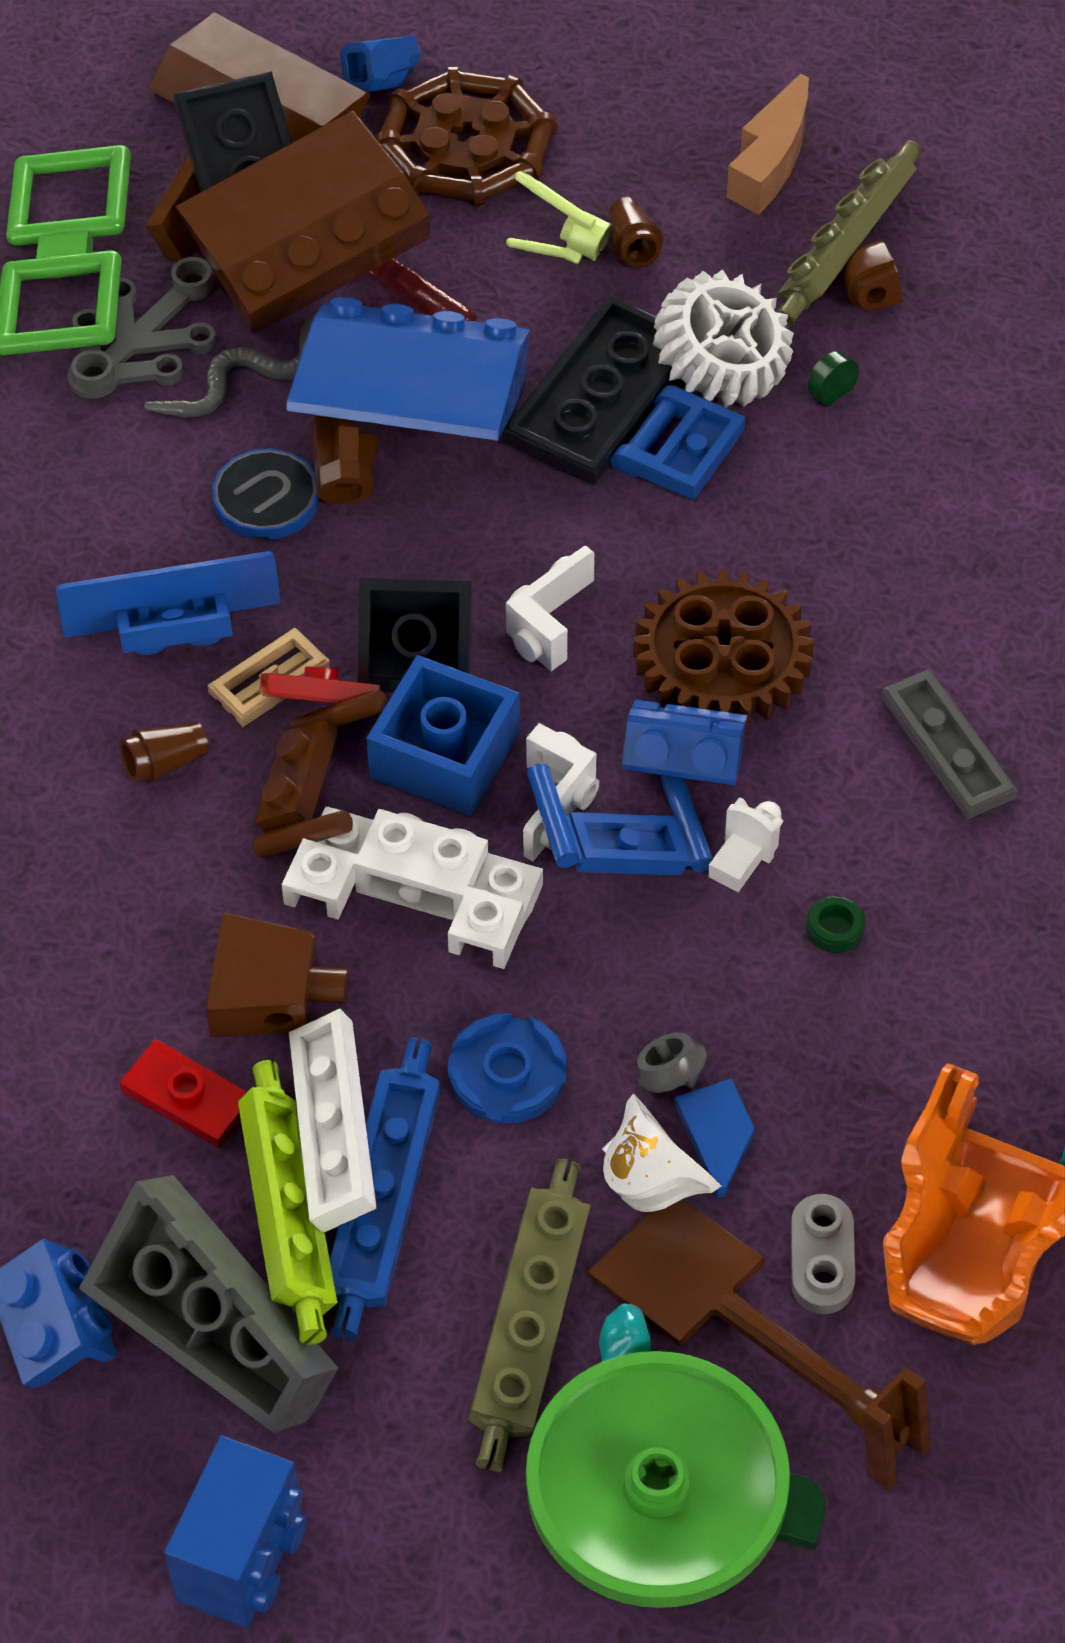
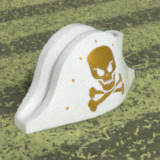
(648, 1166)

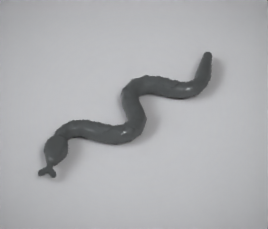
(217, 377)

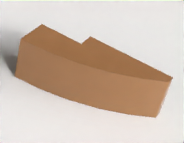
(769, 148)

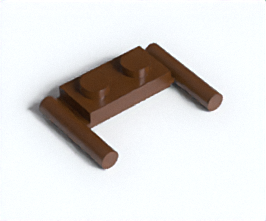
(299, 775)

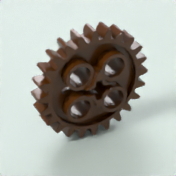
(723, 635)

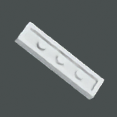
(331, 1121)

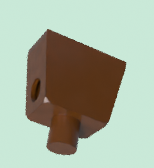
(267, 979)

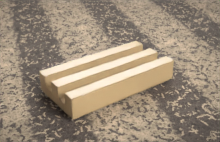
(260, 704)

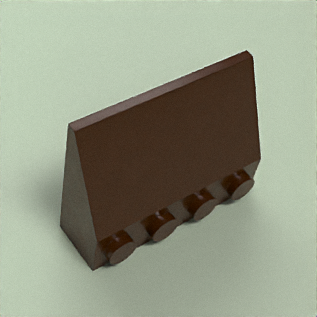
(306, 221)

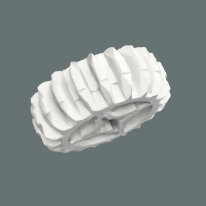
(723, 338)

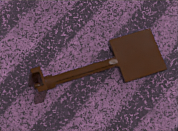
(689, 1268)

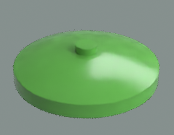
(657, 1479)

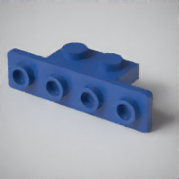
(170, 603)

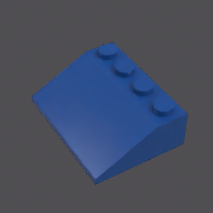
(411, 369)

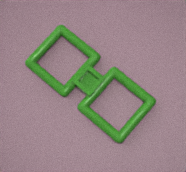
(64, 249)

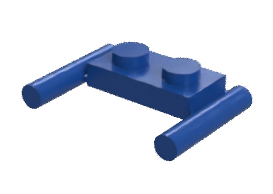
(623, 840)

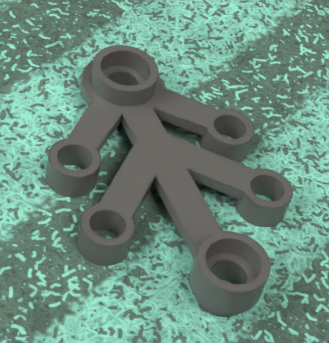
(144, 336)

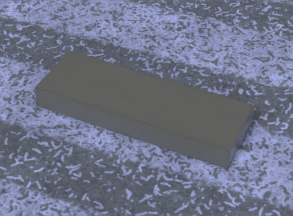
(948, 744)

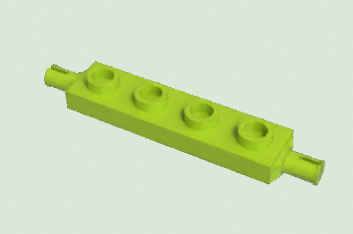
(291, 1244)

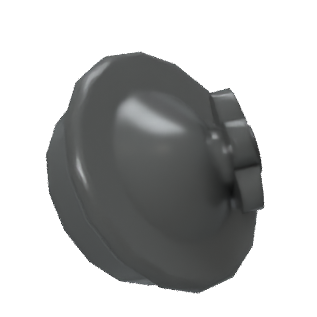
(670, 1063)

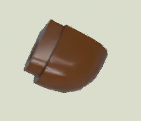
(872, 278)

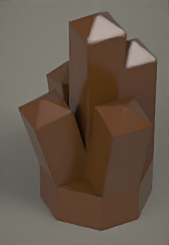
(342, 460)

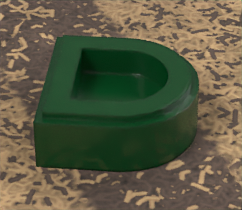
(803, 1513)

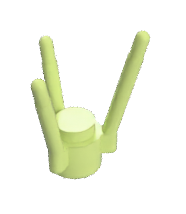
(581, 230)

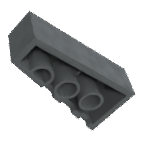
(205, 1306)

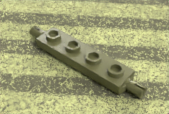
(842, 236)
(528, 1315)

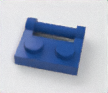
(692, 449)

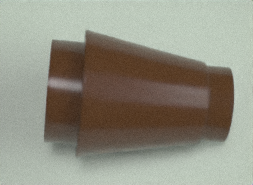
(634, 234)
(161, 750)

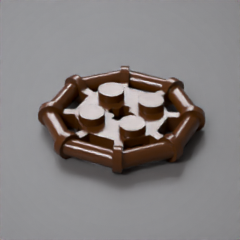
(454, 113)

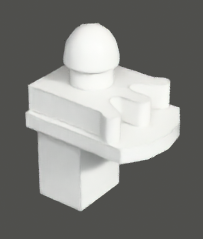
(749, 838)

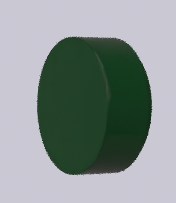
(832, 377)
(835, 924)

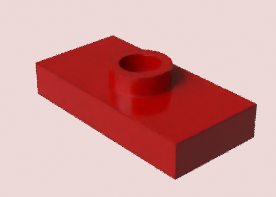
(316, 686)
(184, 1093)

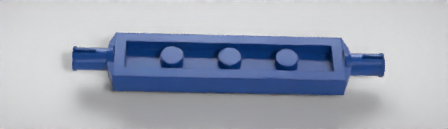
(397, 1138)

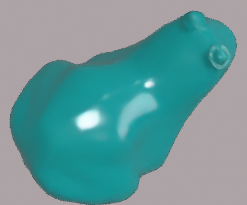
(624, 1333)

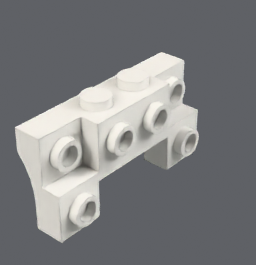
(424, 870)

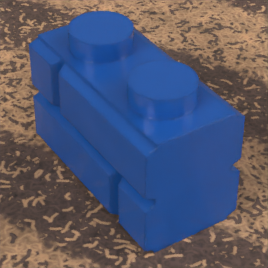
(684, 742)

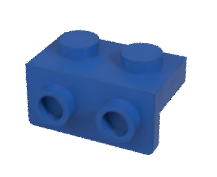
(48, 1316)

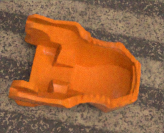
(969, 1220)

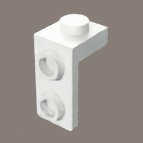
(527, 612)
(571, 768)

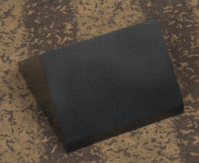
(411, 620)

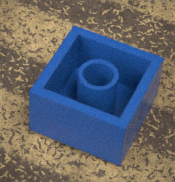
(443, 735)
(236, 1533)

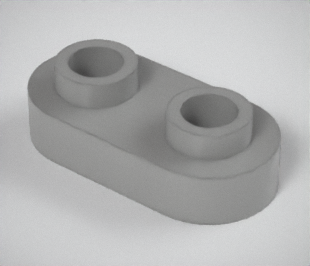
(822, 1250)

